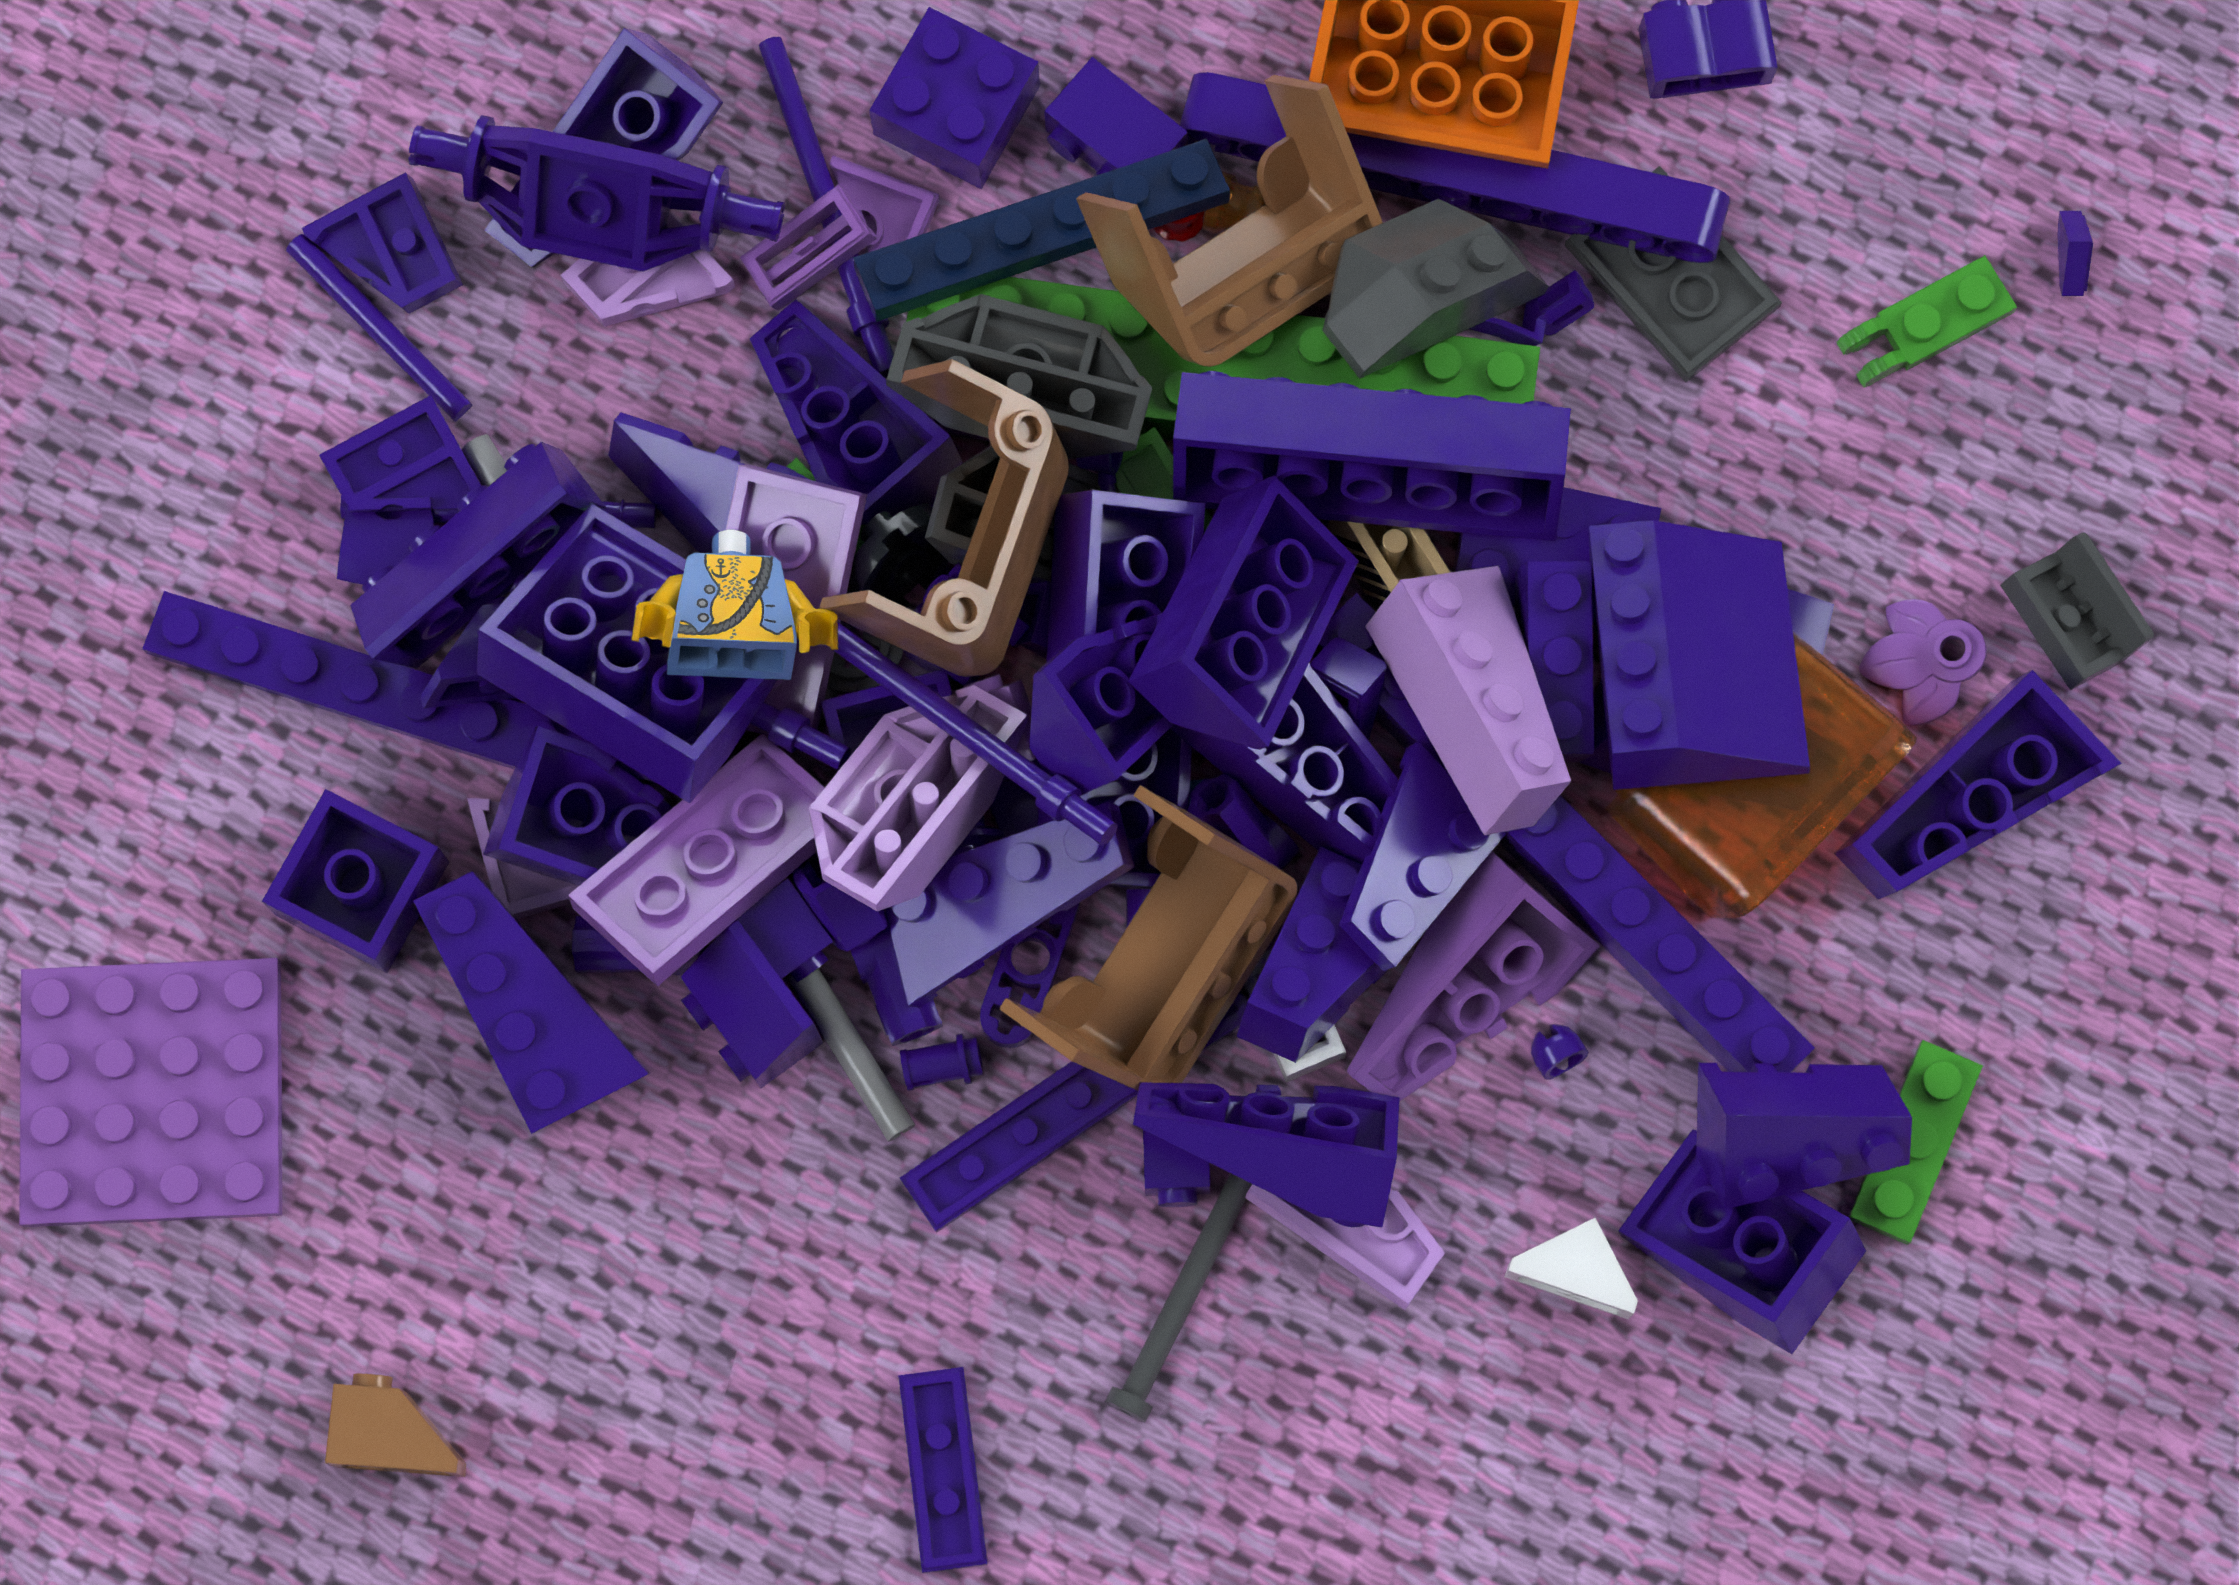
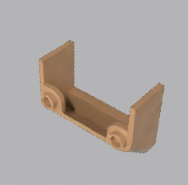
(1263, 264)
(973, 616)
(1175, 960)

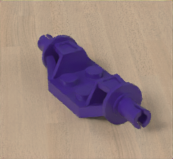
(594, 195)

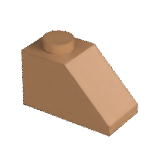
(385, 1431)

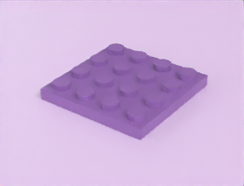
(150, 1092)

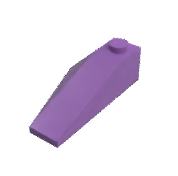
(1471, 966)

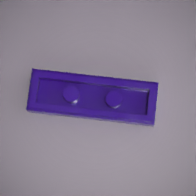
(943, 1470)

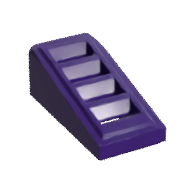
(1353, 679)

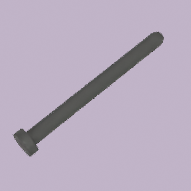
(1180, 1302)

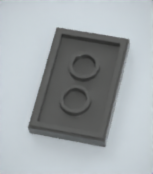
(1680, 305)

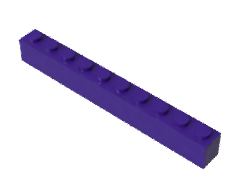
(1617, 906)

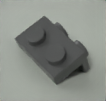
(2078, 611)

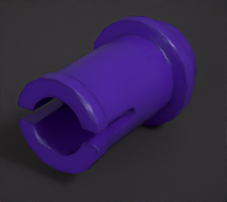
(942, 1063)

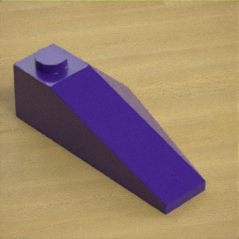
(1316, 1151)

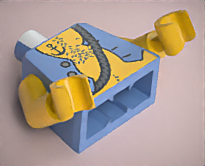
(733, 615)

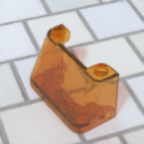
(1745, 836)

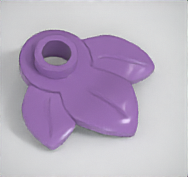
(1914, 659)

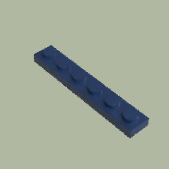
(1034, 231)

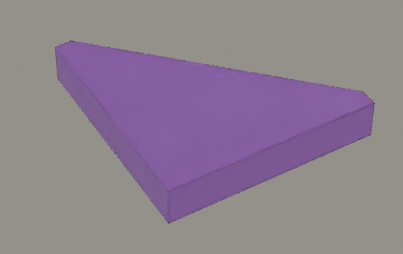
(888, 205)

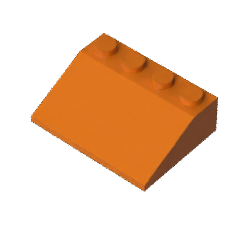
(1449, 72)

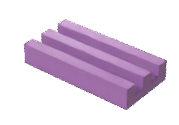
(821, 265)

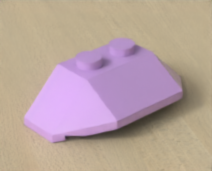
(907, 801)

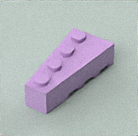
(1474, 692)

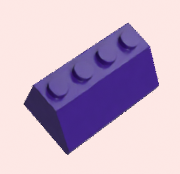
(472, 557)
(1245, 617)

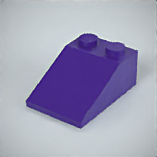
(1758, 1262)

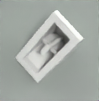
(1577, 1268)

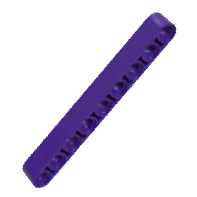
(1569, 197)

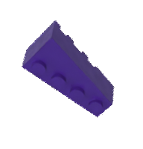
(1314, 774)

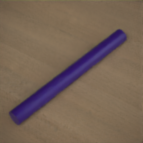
(378, 327)

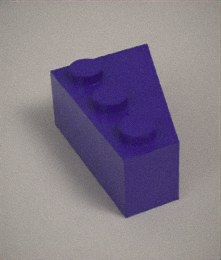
(1312, 966)
(1796, 1131)

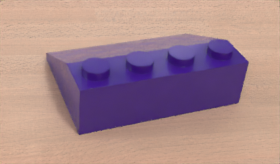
(1695, 655)
(571, 656)

